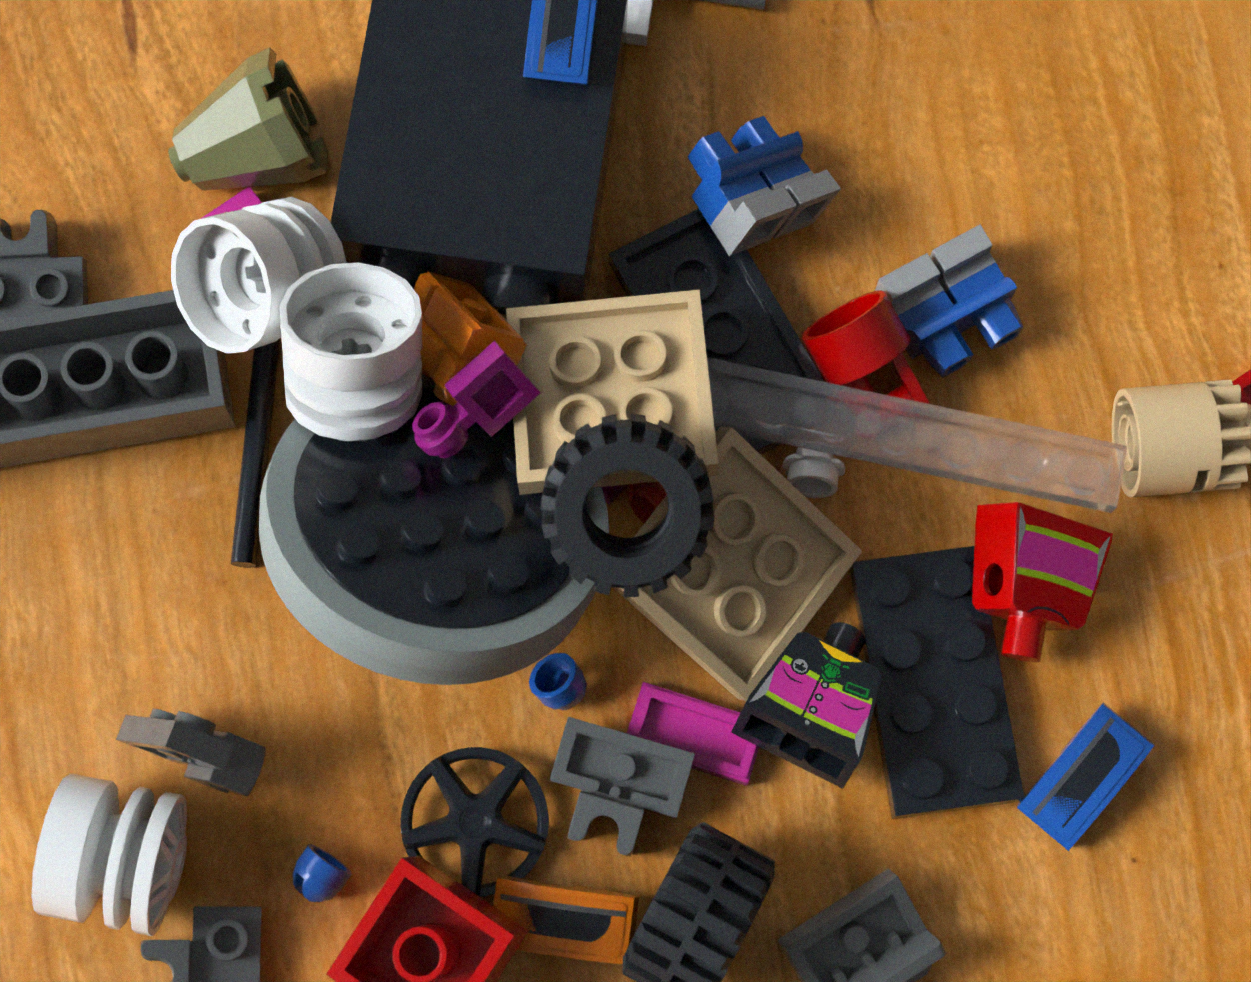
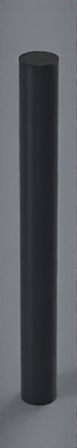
(254, 454)

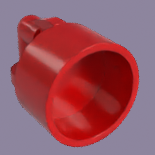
(860, 340)

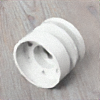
(239, 264)
(351, 351)
(96, 852)

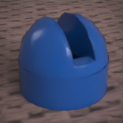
(558, 682)
(319, 874)

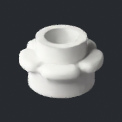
(813, 472)

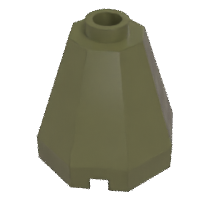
(250, 131)

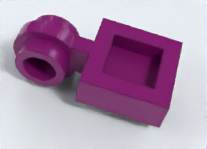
(487, 392)

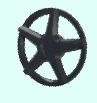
(476, 818)

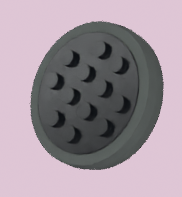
(416, 555)

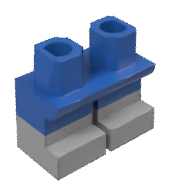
(760, 189)
(949, 294)

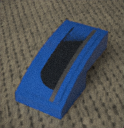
(560, 40)
(1085, 776)

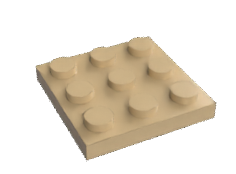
(608, 361)
(759, 577)

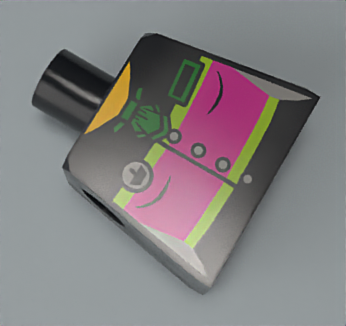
(815, 704)

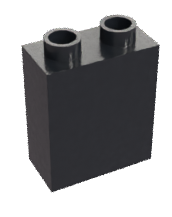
(469, 162)

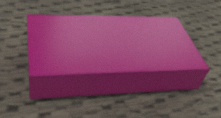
(695, 728)

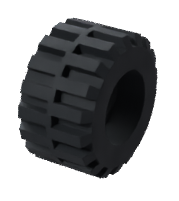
(634, 560)
(700, 910)

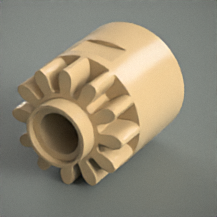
(1182, 437)

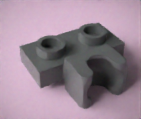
(34, 275)
(211, 755)
(618, 778)
(221, 949)

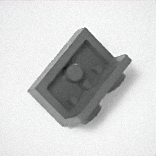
(864, 938)

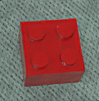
(427, 932)

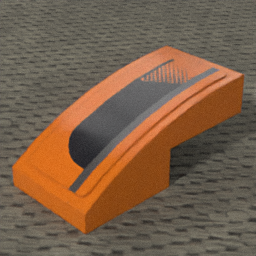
(569, 920)

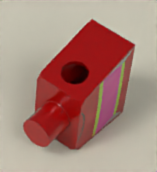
(1035, 573)

